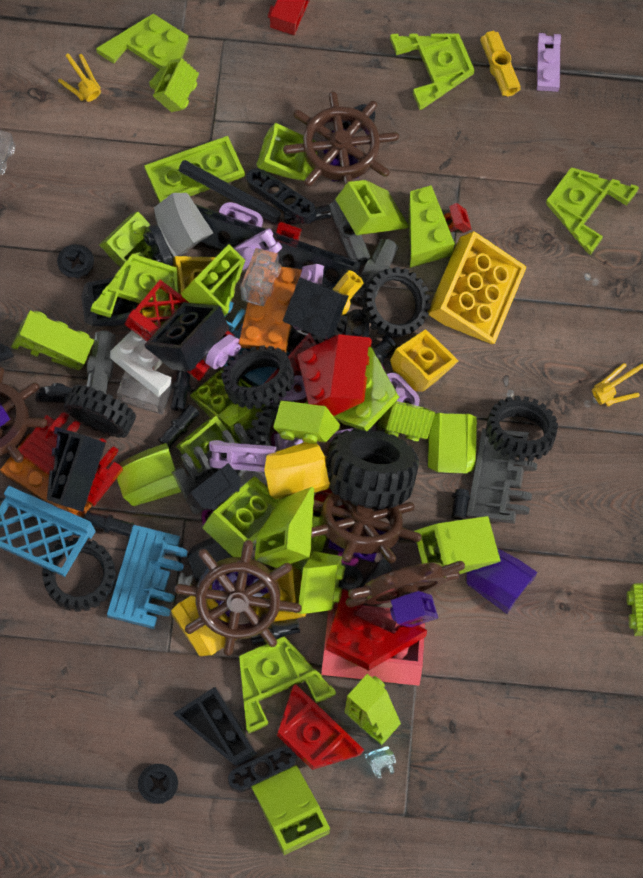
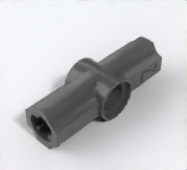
(353, 243)
(380, 261)
(99, 363)

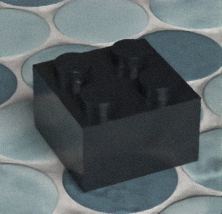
(315, 308)

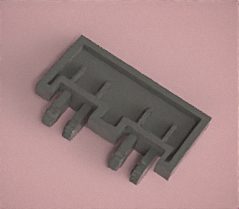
(196, 477)
(493, 480)

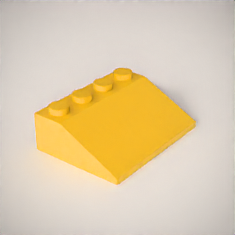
(477, 288)

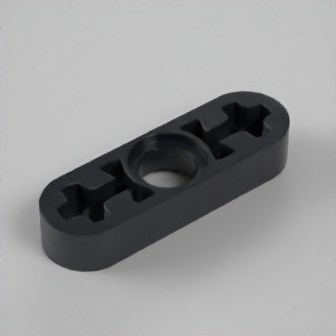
(263, 759)

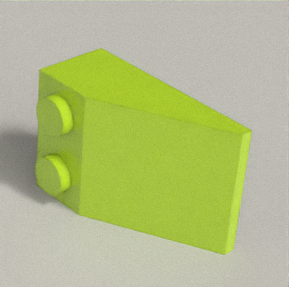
(241, 516)

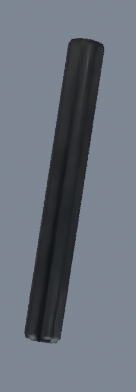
(229, 191)

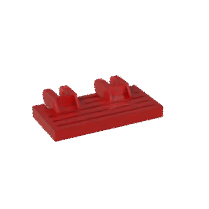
(38, 451)

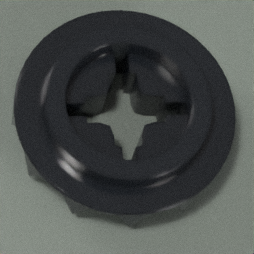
(71, 253)
(158, 772)

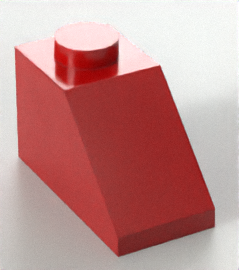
(287, 15)

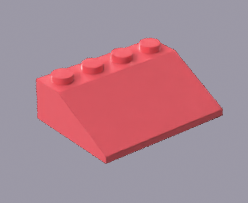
(401, 668)

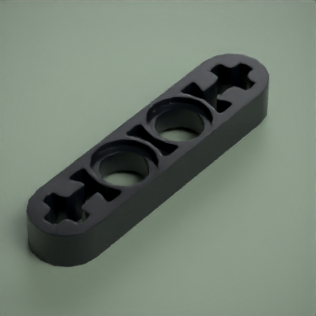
(279, 197)

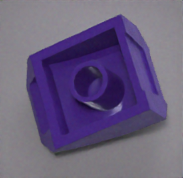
(502, 581)

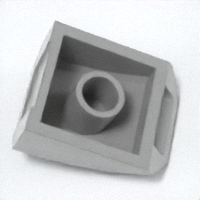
(181, 223)

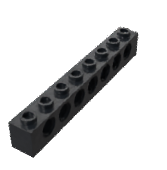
(299, 250)

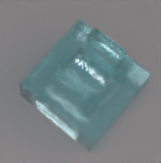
(381, 758)

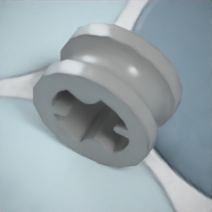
(186, 580)

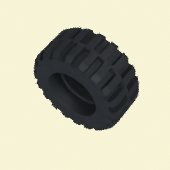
(371, 468)

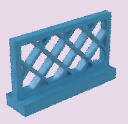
(52, 517)

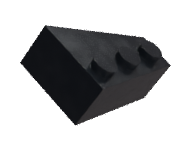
(74, 468)
(218, 726)

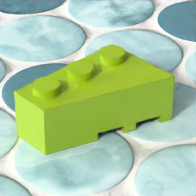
(427, 228)
(217, 281)
(53, 340)
(372, 709)

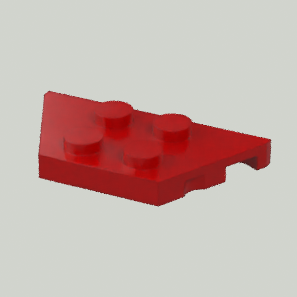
(314, 733)

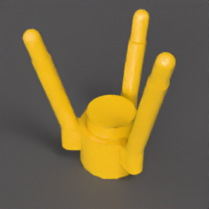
(87, 88)
(605, 390)

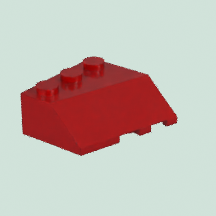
(336, 372)

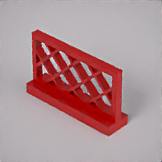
(146, 328)

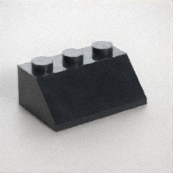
(188, 335)

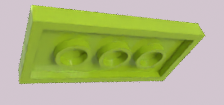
(214, 157)

